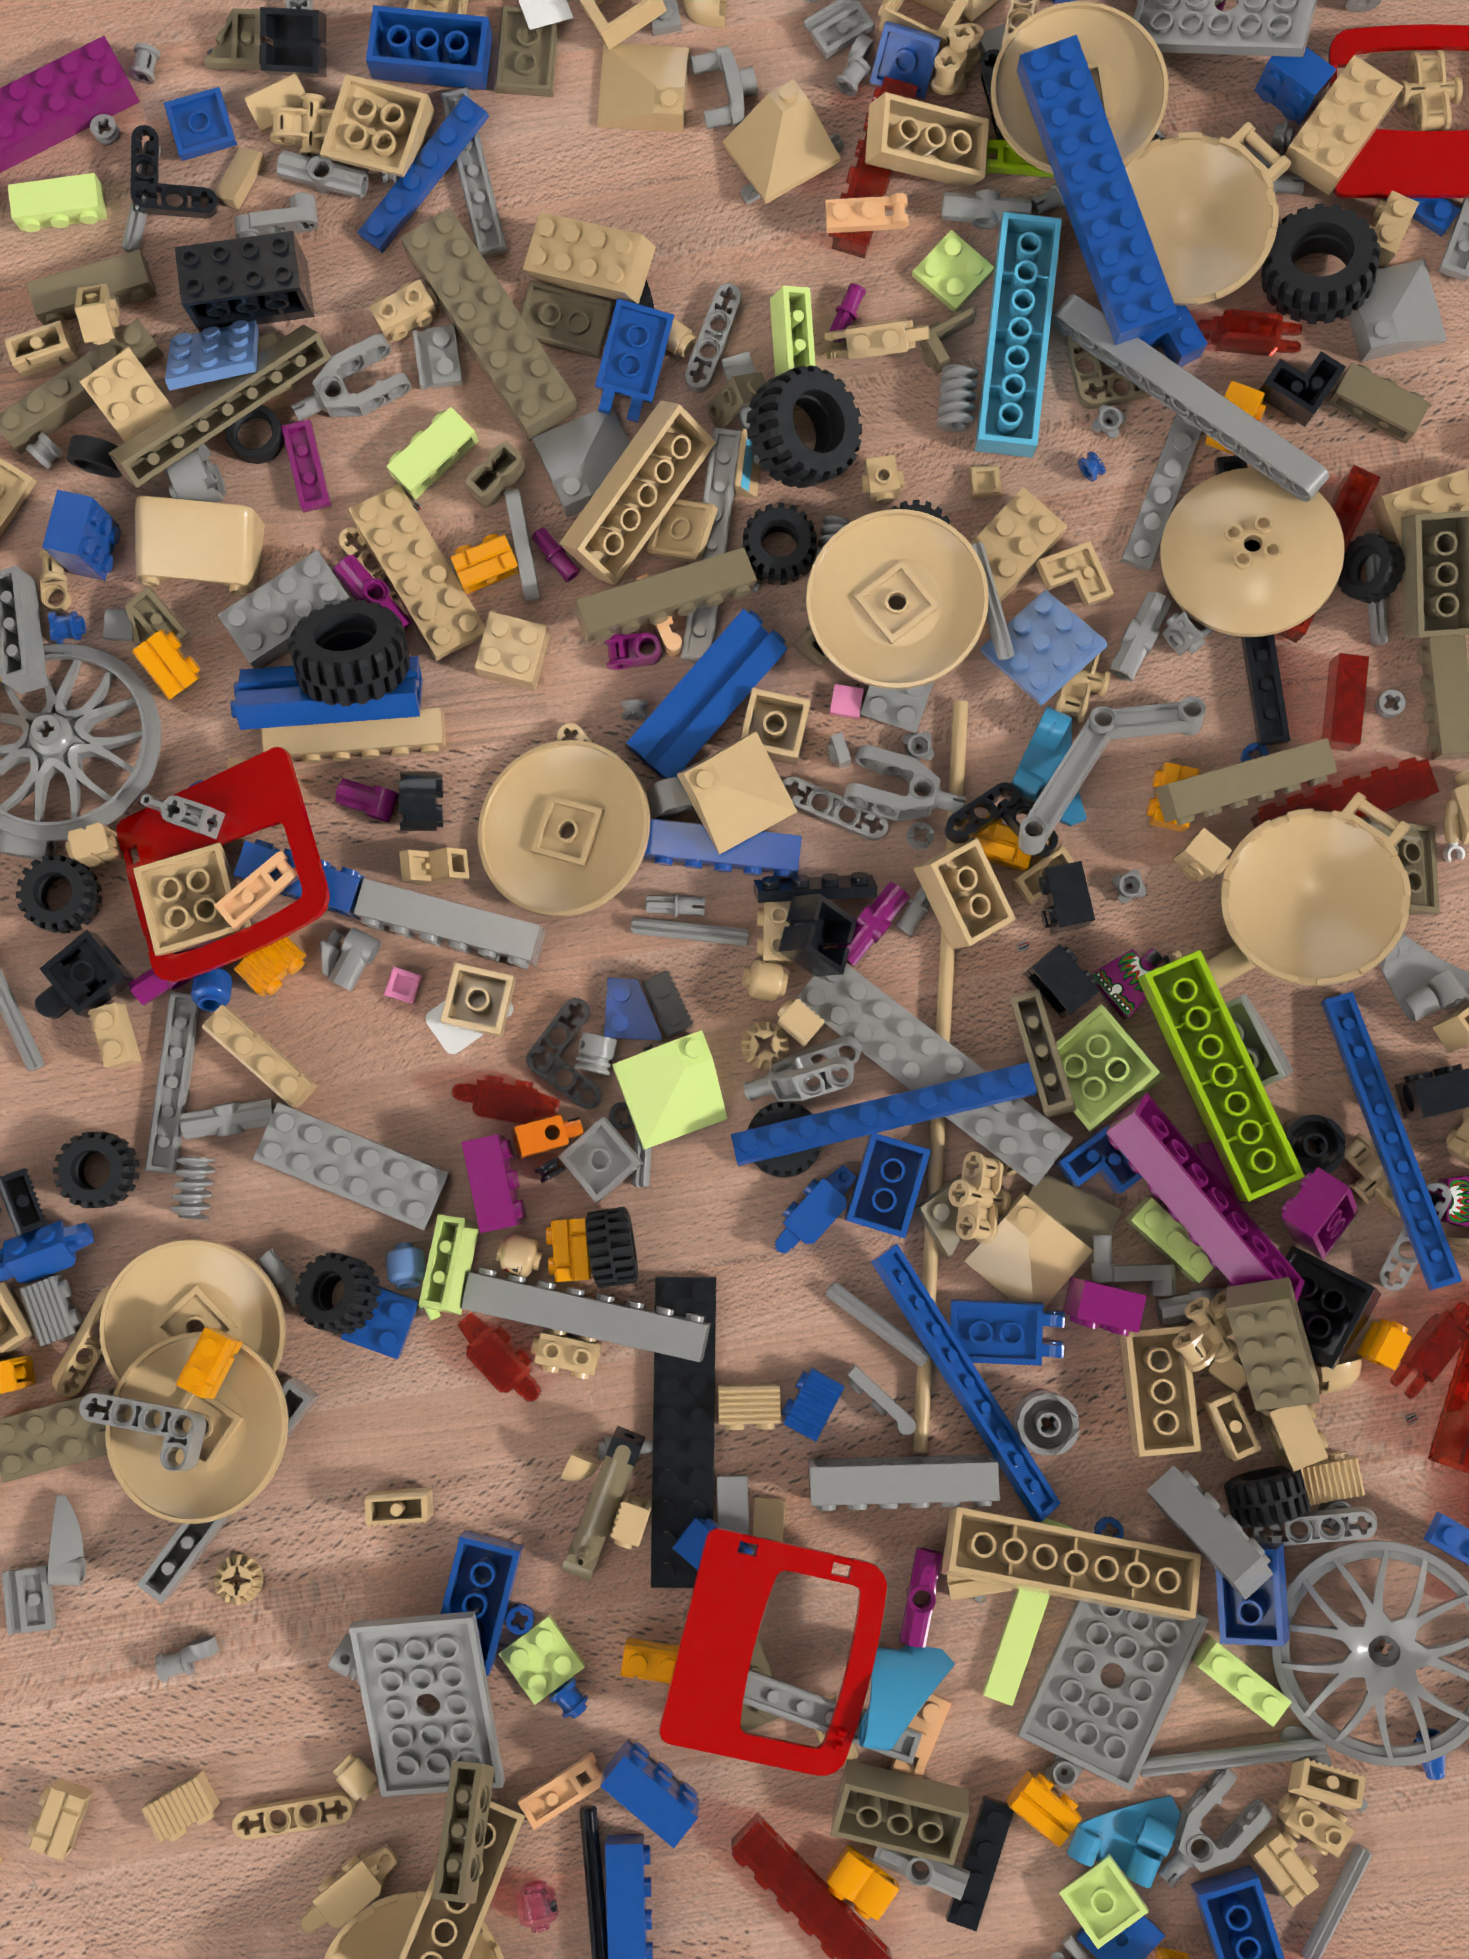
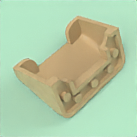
(197, 543)

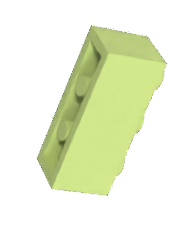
(57, 202)
(792, 328)
(432, 452)
(1169, 1239)
(449, 1264)
(1241, 1680)

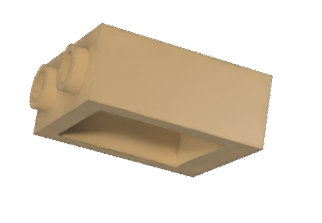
(952, 9)
(625, 24)

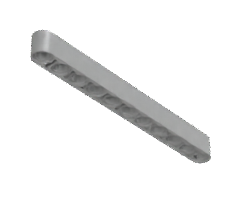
(1193, 400)

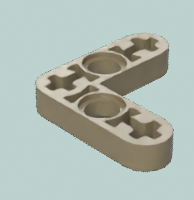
(1096, 380)

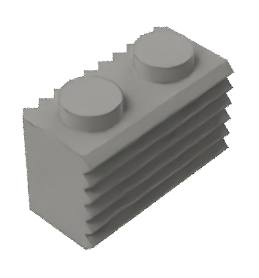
(51, 1310)

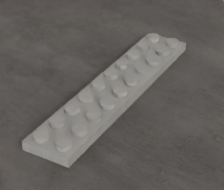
(923, 1059)

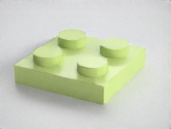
(953, 271)
(542, 1659)
(1103, 1901)

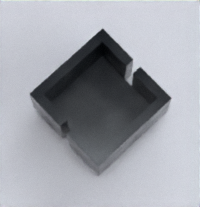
(296, 42)
(813, 925)
(1062, 981)

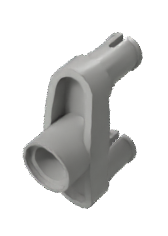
(738, 85)

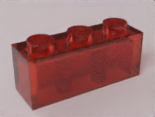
(1345, 701)

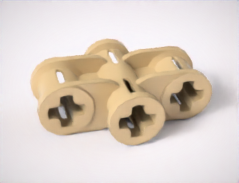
(957, 59)
(1430, 91)
(302, 125)
(1075, 694)
(1365, 1164)
(974, 1210)
(1207, 1335)

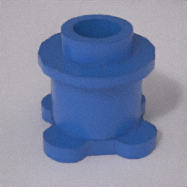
(66, 626)
(569, 1699)

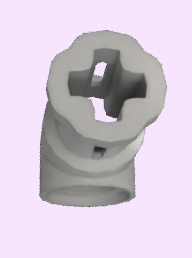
(856, 66)
(184, 1660)

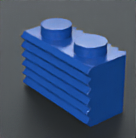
(812, 1403)

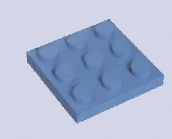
(212, 354)
(1048, 647)

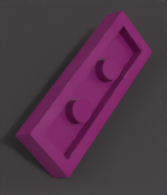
(306, 465)

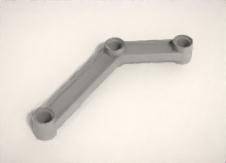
(1119, 723)

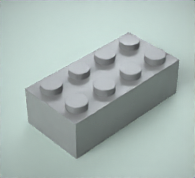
(268, 615)
(1211, 1531)

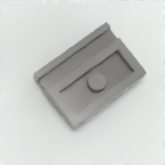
(838, 26)
(437, 357)
(28, 1600)

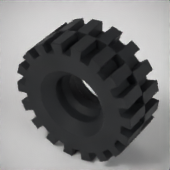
(789, 1164)

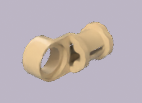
(53, 580)

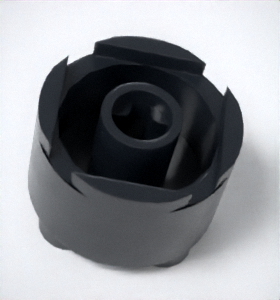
(419, 800)
(1327, 1145)

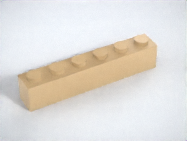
(360, 738)

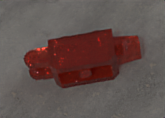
(1251, 333)
(506, 1102)
(1433, 1348)
(498, 1358)

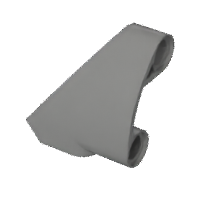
(1423, 981)

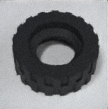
(1388, 574)

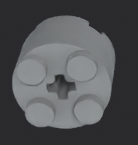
(196, 478)
(1064, 1422)

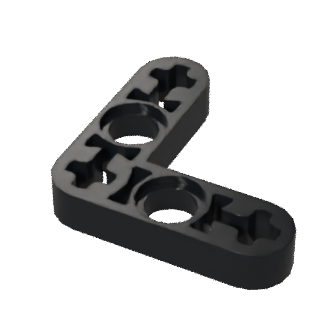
(151, 185)
(1005, 809)
(556, 1064)

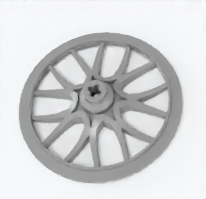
(72, 742)
(1363, 1661)

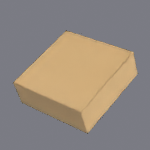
(985, 482)

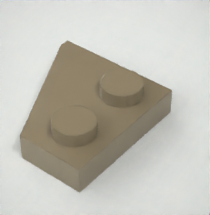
(238, 42)
(149, 615)
(941, 1218)

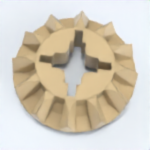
(750, 1045)
(248, 1569)

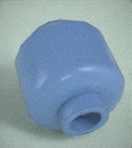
(405, 1265)

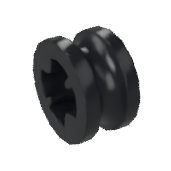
(613, 1113)
(549, 1170)

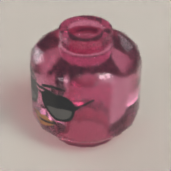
(537, 1906)

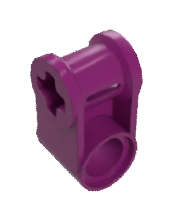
(630, 649)

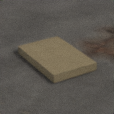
(525, 56)
(566, 318)
(1075, 1209)

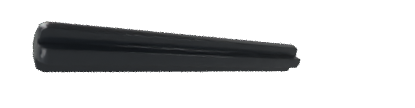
(594, 1882)

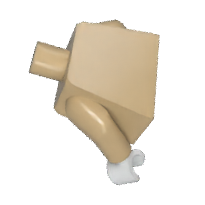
(1457, 817)

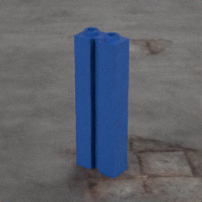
(707, 695)
(274, 699)

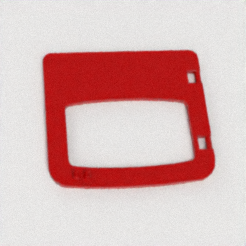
(1401, 160)
(253, 798)
(719, 1642)

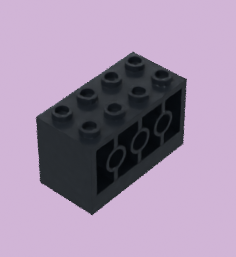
(244, 280)

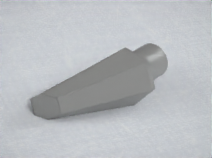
(329, 952)

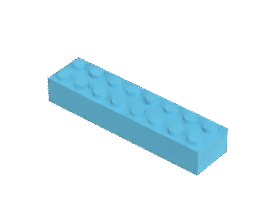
(1018, 335)

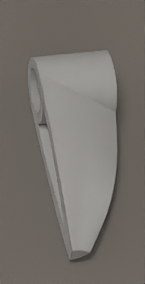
(66, 1554)

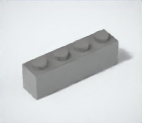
(20, 632)

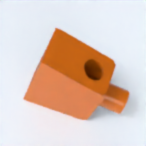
(531, 1137)

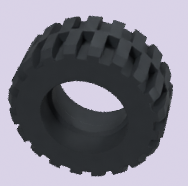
(1321, 231)
(834, 423)
(349, 652)

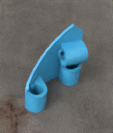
(1042, 758)
(899, 1689)
(1132, 1835)

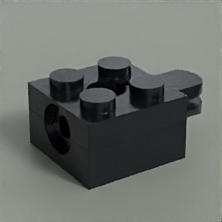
(81, 977)
(1435, 1094)

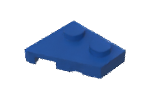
(629, 1012)

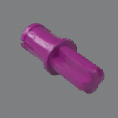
(847, 310)
(555, 554)

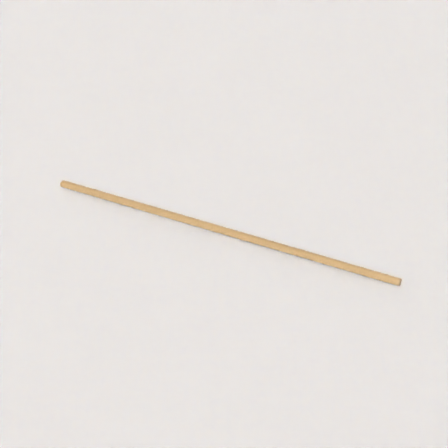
(937, 1125)

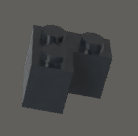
(1299, 393)
(1067, 896)

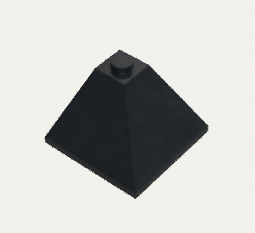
(1331, 1306)

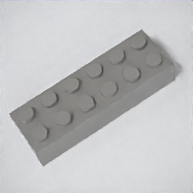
(449, 922)
(351, 1165)
(903, 1480)

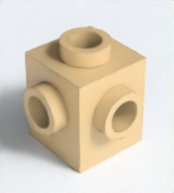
(882, 479)

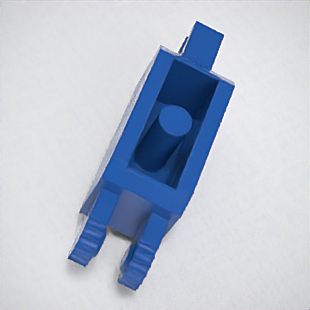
(816, 1211)
(43, 1251)

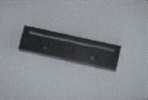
(829, 885)
(981, 1861)

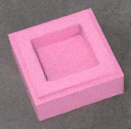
(846, 701)
(403, 985)

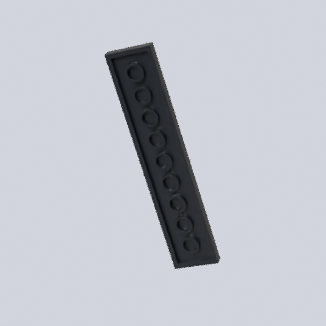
(682, 1434)

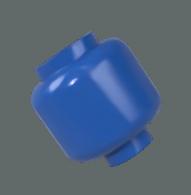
(212, 989)

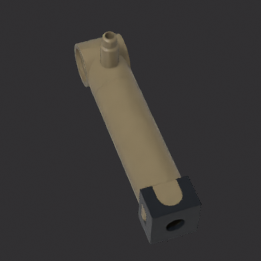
(603, 1503)

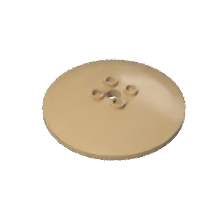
(1122, 63)
(904, 557)
(1244, 589)
(525, 821)
(188, 1282)
(236, 1453)

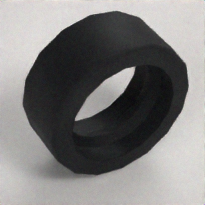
(266, 452)
(92, 456)

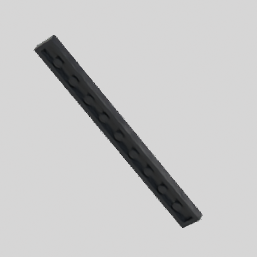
(1261, 661)

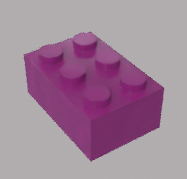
(493, 1182)
(1319, 1212)
(1101, 1304)

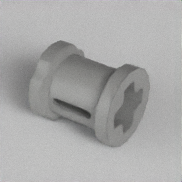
(144, 63)

